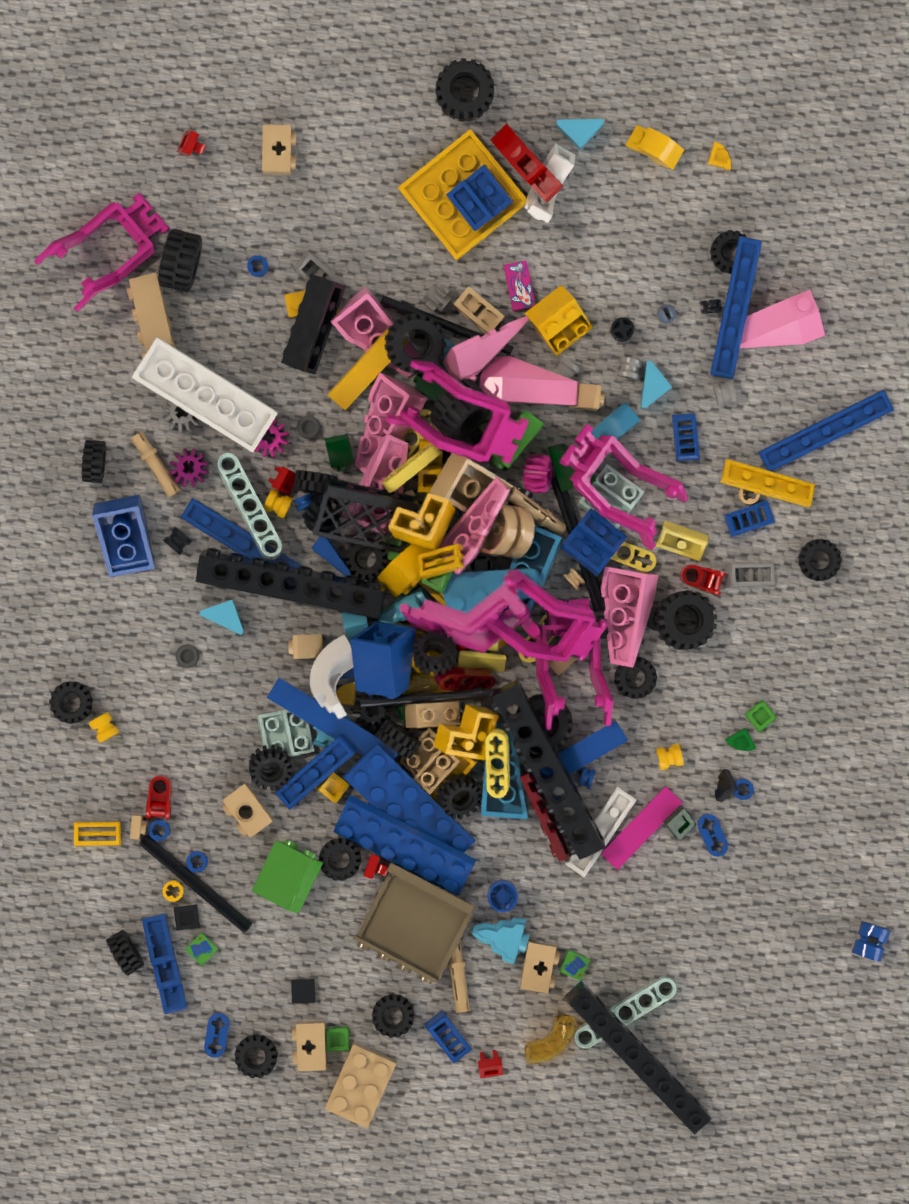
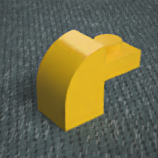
(655, 146)
(429, 474)

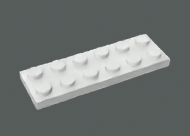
(204, 394)

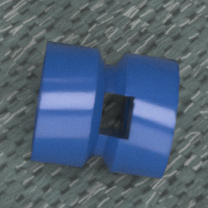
(502, 895)
(868, 949)

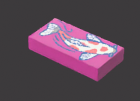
(519, 285)

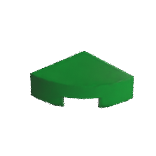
(741, 741)

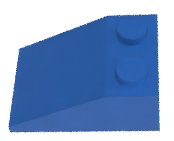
(123, 535)

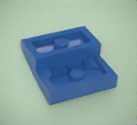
(480, 197)
(593, 542)

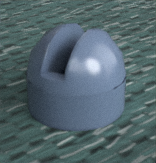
(661, 314)

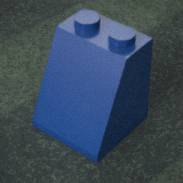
(383, 659)

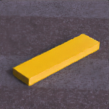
(362, 373)
(767, 483)

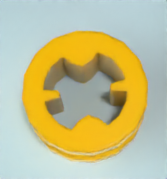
(171, 898)

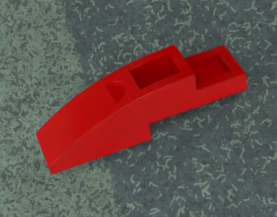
(526, 163)

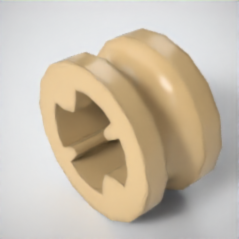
(749, 501)
(574, 578)

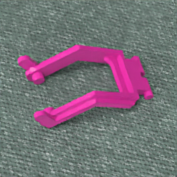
(138, 226)
(497, 436)
(586, 460)
(463, 625)
(557, 627)
(574, 642)

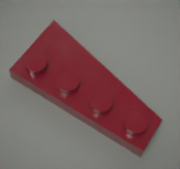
(548, 822)

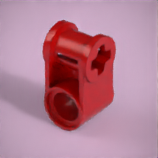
(704, 579)
(159, 800)

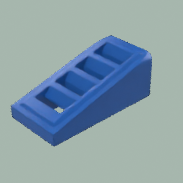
(695, 445)
(731, 525)
(328, 552)
(435, 1021)

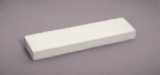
(607, 823)

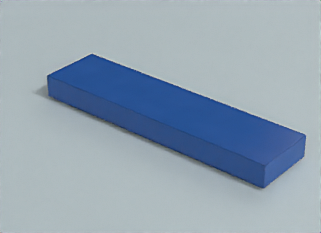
(315, 771)

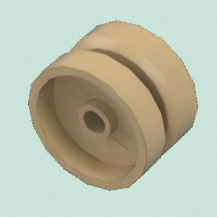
(510, 533)

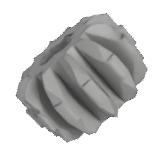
(180, 421)

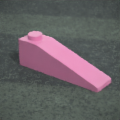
(364, 321)
(784, 323)
(472, 355)
(526, 383)
(387, 398)
(388, 458)
(476, 523)
(627, 605)

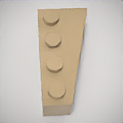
(149, 310)

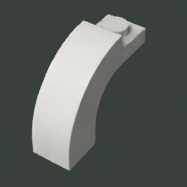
(560, 164)
(326, 672)

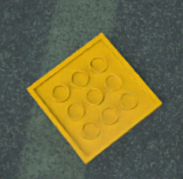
(430, 184)

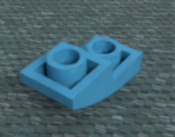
(617, 423)

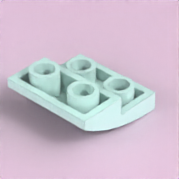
(615, 490)
(286, 731)

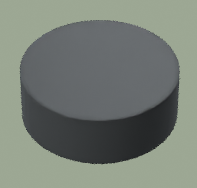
(308, 427)
(187, 656)

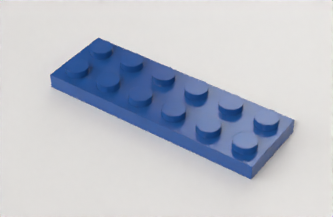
(399, 795)
(404, 845)

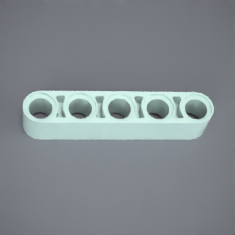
(249, 495)
(637, 1010)

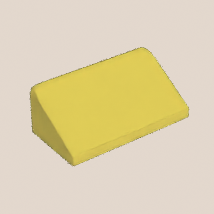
(682, 540)
(490, 661)

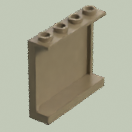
(415, 924)

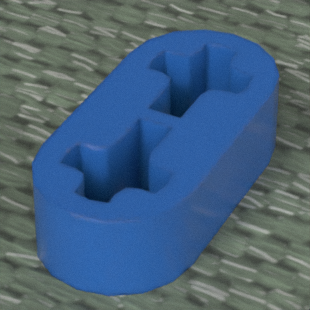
(718, 833)
(210, 1034)

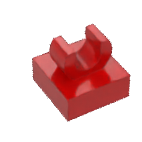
(189, 144)
(284, 481)
(375, 867)
(490, 1067)

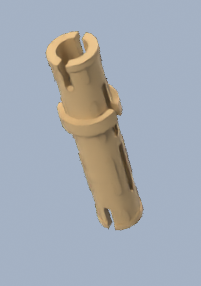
(155, 464)
(542, 516)
(459, 982)

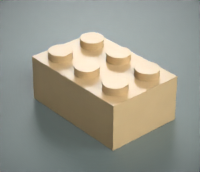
(463, 482)
(360, 1084)

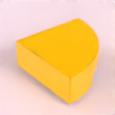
(719, 157)
(347, 693)

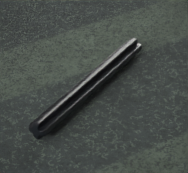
(571, 521)
(195, 883)

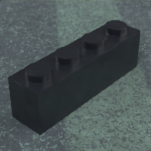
(313, 324)

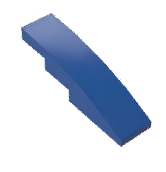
(590, 748)
(164, 963)

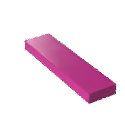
(641, 828)

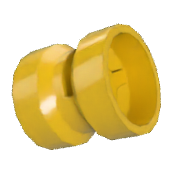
(278, 504)
(104, 728)
(669, 756)

